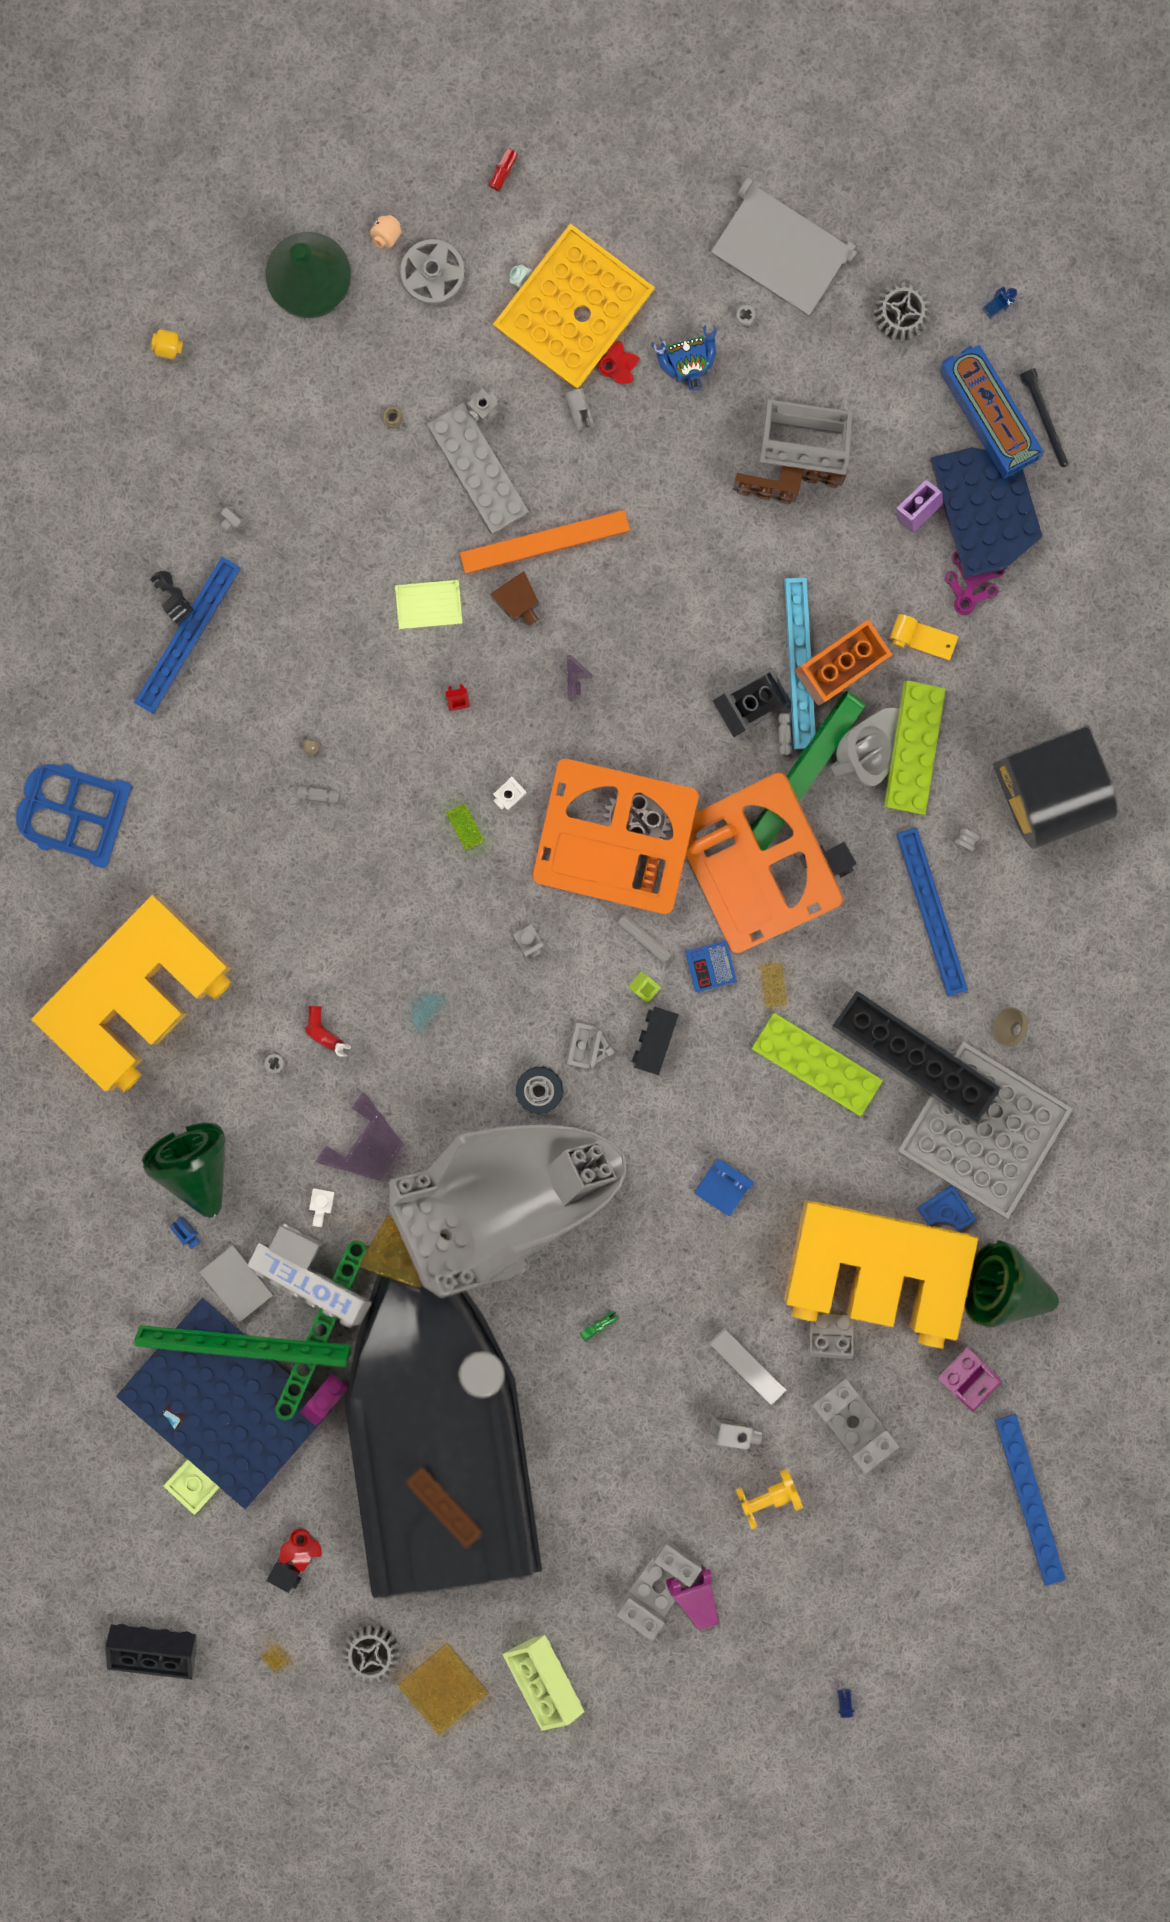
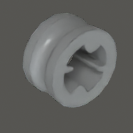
(745, 308)
(281, 1062)

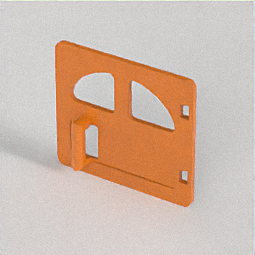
(604, 858)
(740, 877)

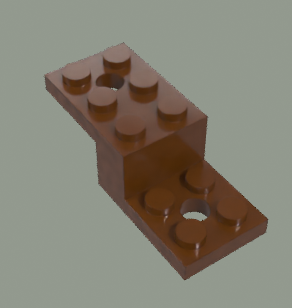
(788, 483)

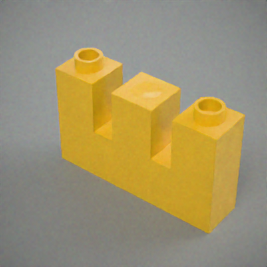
(121, 983)
(883, 1254)

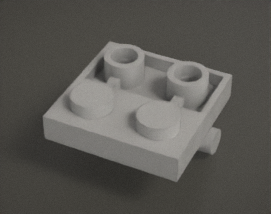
(831, 1336)

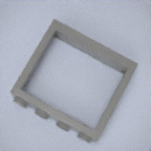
(803, 455)

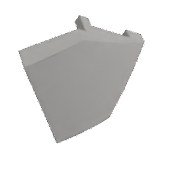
(587, 1046)

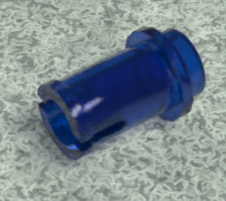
(845, 1704)

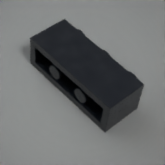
(655, 1040)

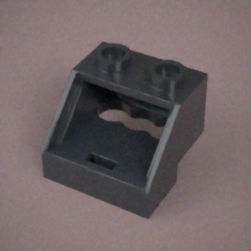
(838, 858)

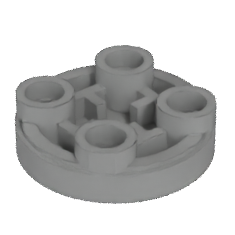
(481, 1374)

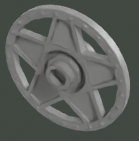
(432, 271)

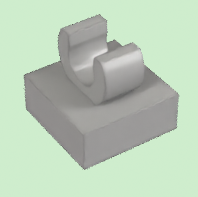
(233, 517)

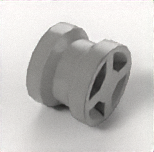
(967, 840)

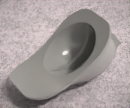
(867, 748)

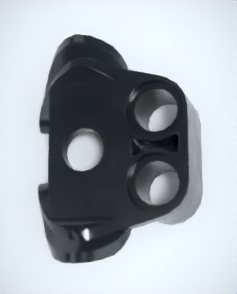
(176, 605)

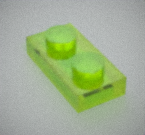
(465, 826)

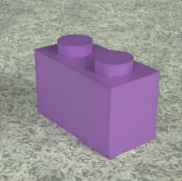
(919, 506)

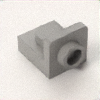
(529, 941)

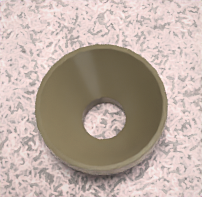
(1004, 1026)

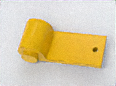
(922, 637)

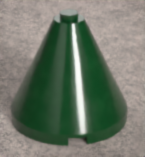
(308, 274)
(191, 1166)
(1006, 1287)

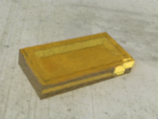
(773, 985)

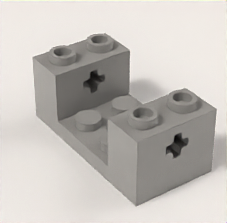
(866, 1442)
(644, 1606)

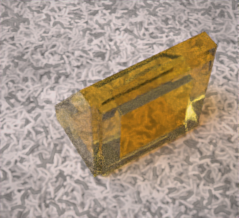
(276, 1658)

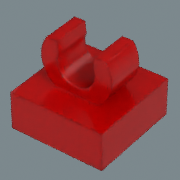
(457, 698)

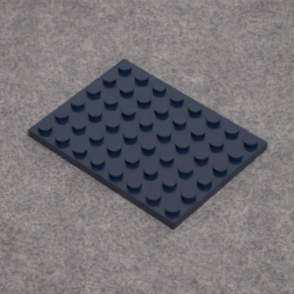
(226, 1406)

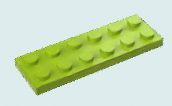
(914, 747)
(817, 1064)

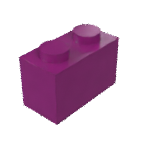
(323, 1399)

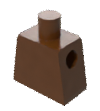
(517, 599)

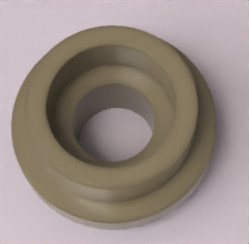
(392, 410)

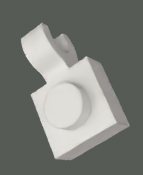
(321, 1202)

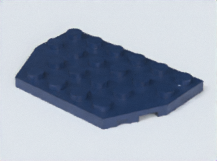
(986, 514)

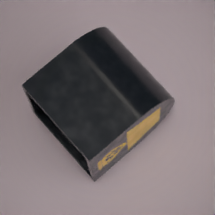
(1057, 787)

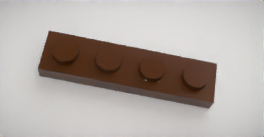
(444, 1507)

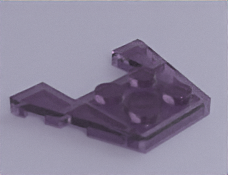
(373, 1149)

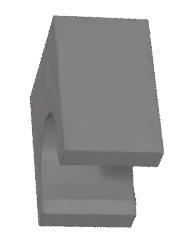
(295, 1246)

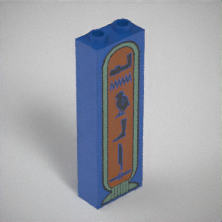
(991, 411)

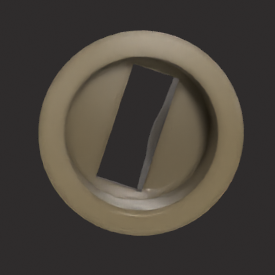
(311, 747)

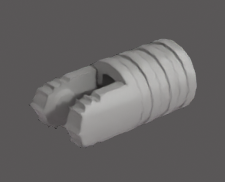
(578, 405)

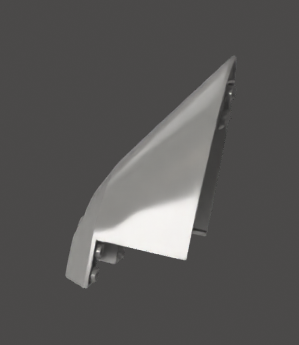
(501, 1200)

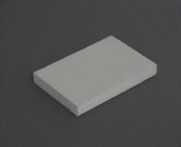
(236, 1283)

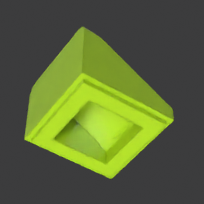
(644, 987)

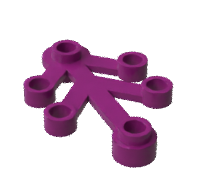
(971, 584)

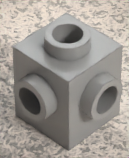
(484, 413)

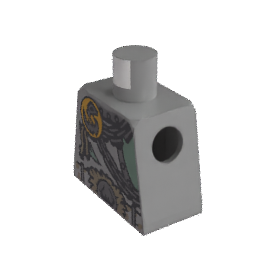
(733, 1433)

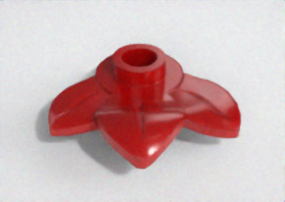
(622, 364)
(300, 1552)

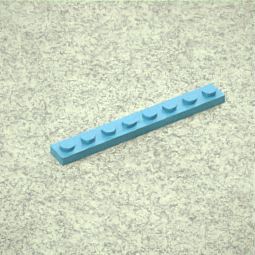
(798, 653)

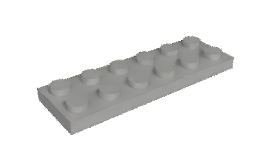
(478, 468)

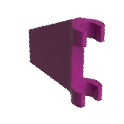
(696, 1600)

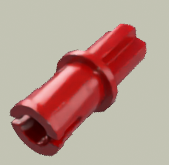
(503, 169)

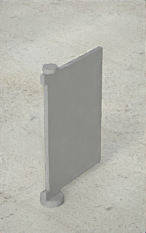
(781, 249)

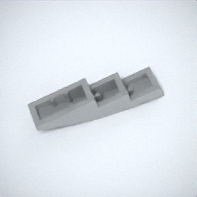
(747, 1366)

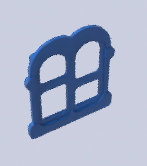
(35, 800)

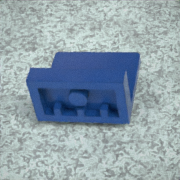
(723, 1187)

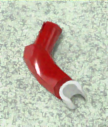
(322, 1035)

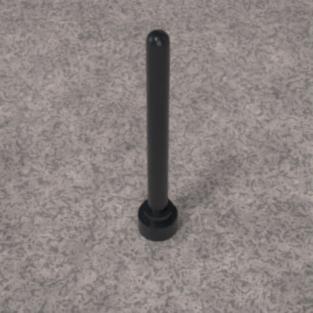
(1030, 379)

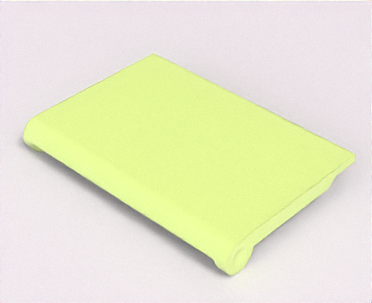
(428, 604)

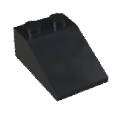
(752, 702)

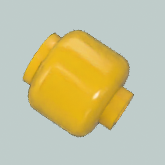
(166, 344)

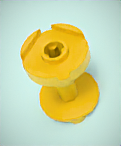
(778, 1495)

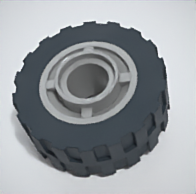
(533, 1102)

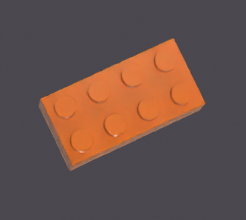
(843, 662)

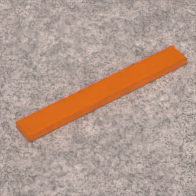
(545, 542)

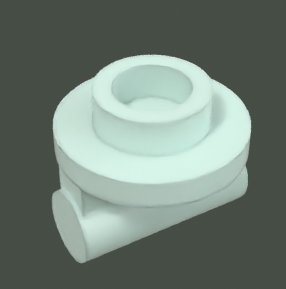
(519, 275)

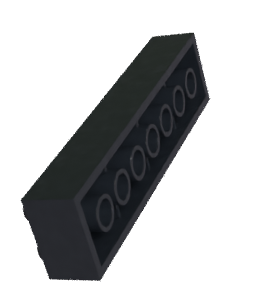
(916, 1058)

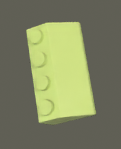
(543, 1683)

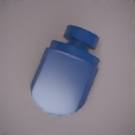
(185, 1232)

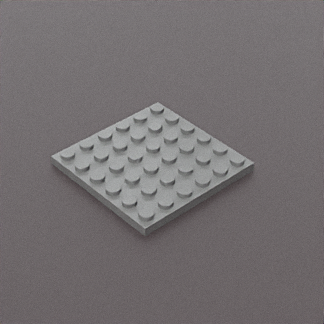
(1000, 1152)

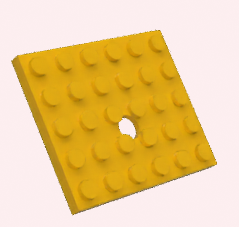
(570, 277)

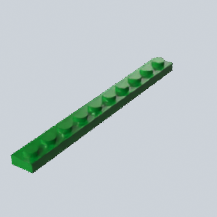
(242, 1345)

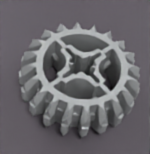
(910, 313)
(363, 1649)

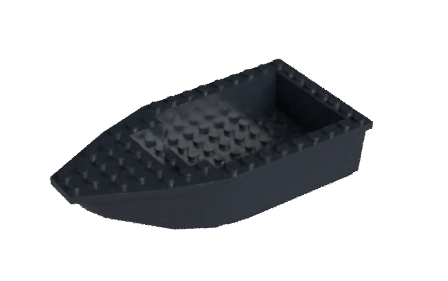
(414, 1413)

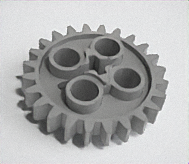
(650, 807)

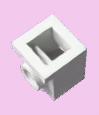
(517, 794)

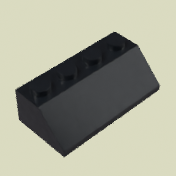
(151, 1651)

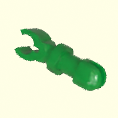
(589, 1332)

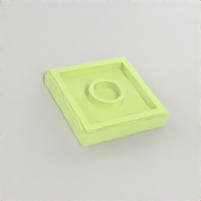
(191, 1487)

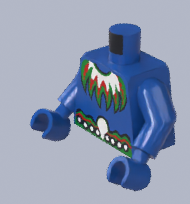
(688, 358)

